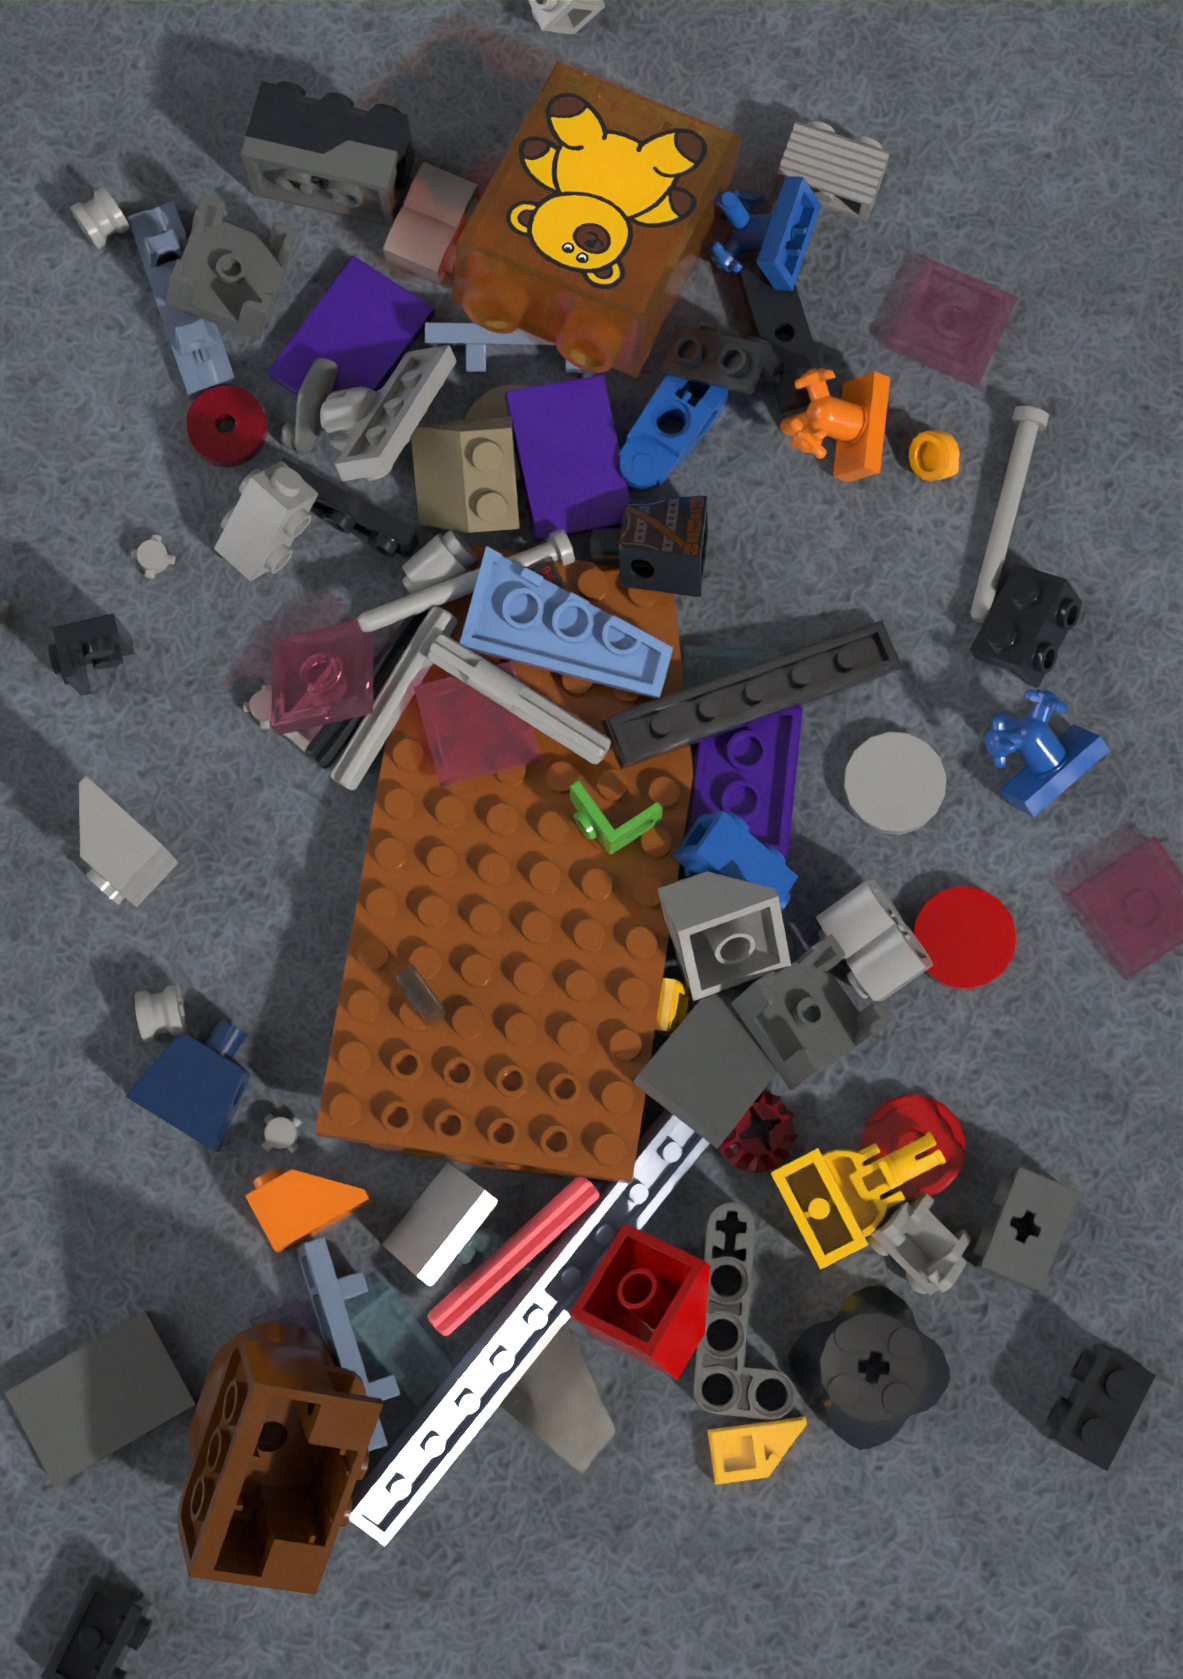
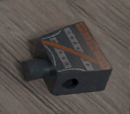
(658, 544)

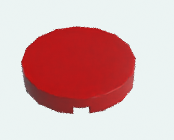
(966, 937)
(889, 1130)

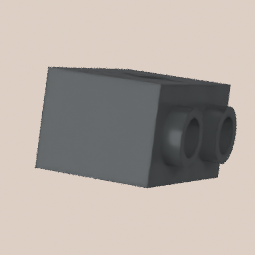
(1030, 1258)

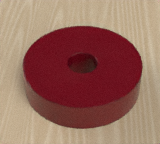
(226, 404)

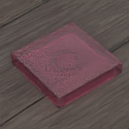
(952, 323)
(321, 677)
(471, 732)
(1135, 907)

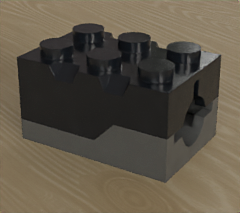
(328, 153)

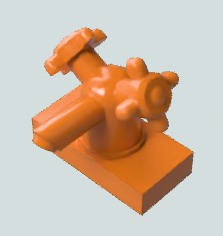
(853, 421)

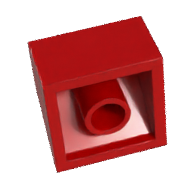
(647, 1301)

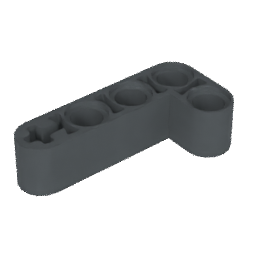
(735, 1310)

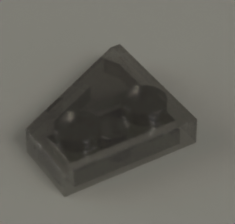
(562, 1403)

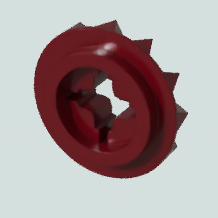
(750, 1153)

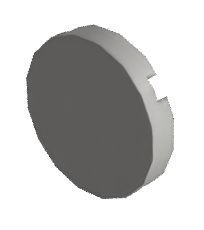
(894, 783)

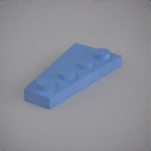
(548, 628)

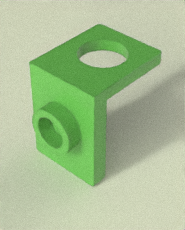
(595, 824)

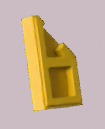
(752, 1448)

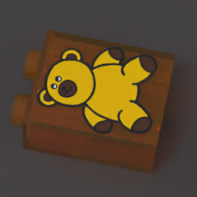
(593, 221)

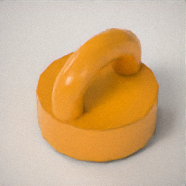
(934, 455)

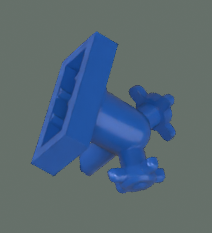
(778, 236)
(1049, 760)

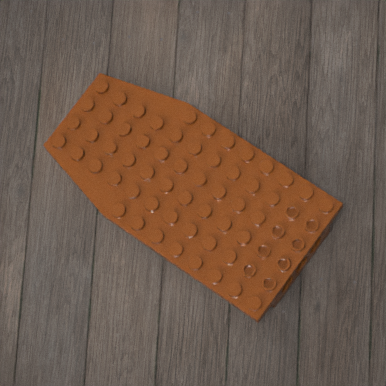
(520, 933)

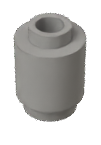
(438, 561)

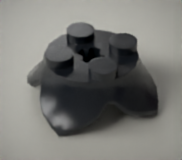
(828, 1360)

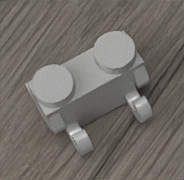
(921, 1245)

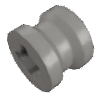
(100, 217)
(160, 1013)

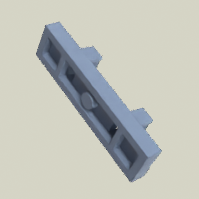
(193, 340)
(476, 341)
(328, 1300)

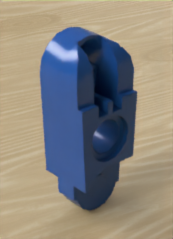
(653, 455)

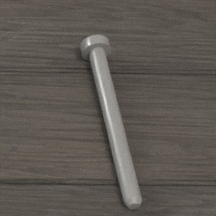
(1029, 421)
(558, 547)

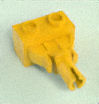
(840, 1197)

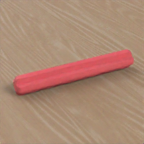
(513, 1255)

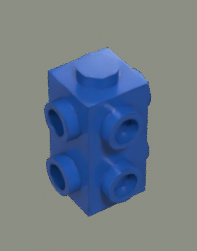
(725, 847)

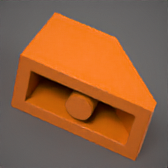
(300, 1205)

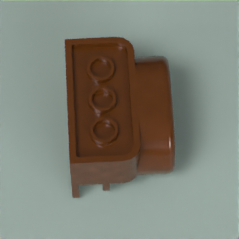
(273, 1460)

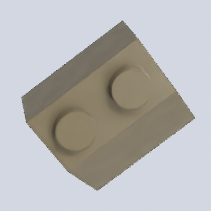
(466, 474)

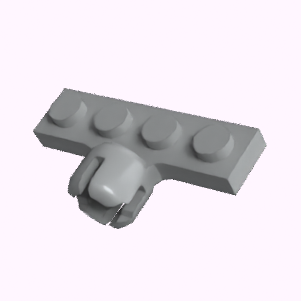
(381, 421)

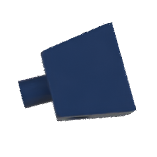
(196, 1085)

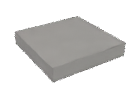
(440, 1224)

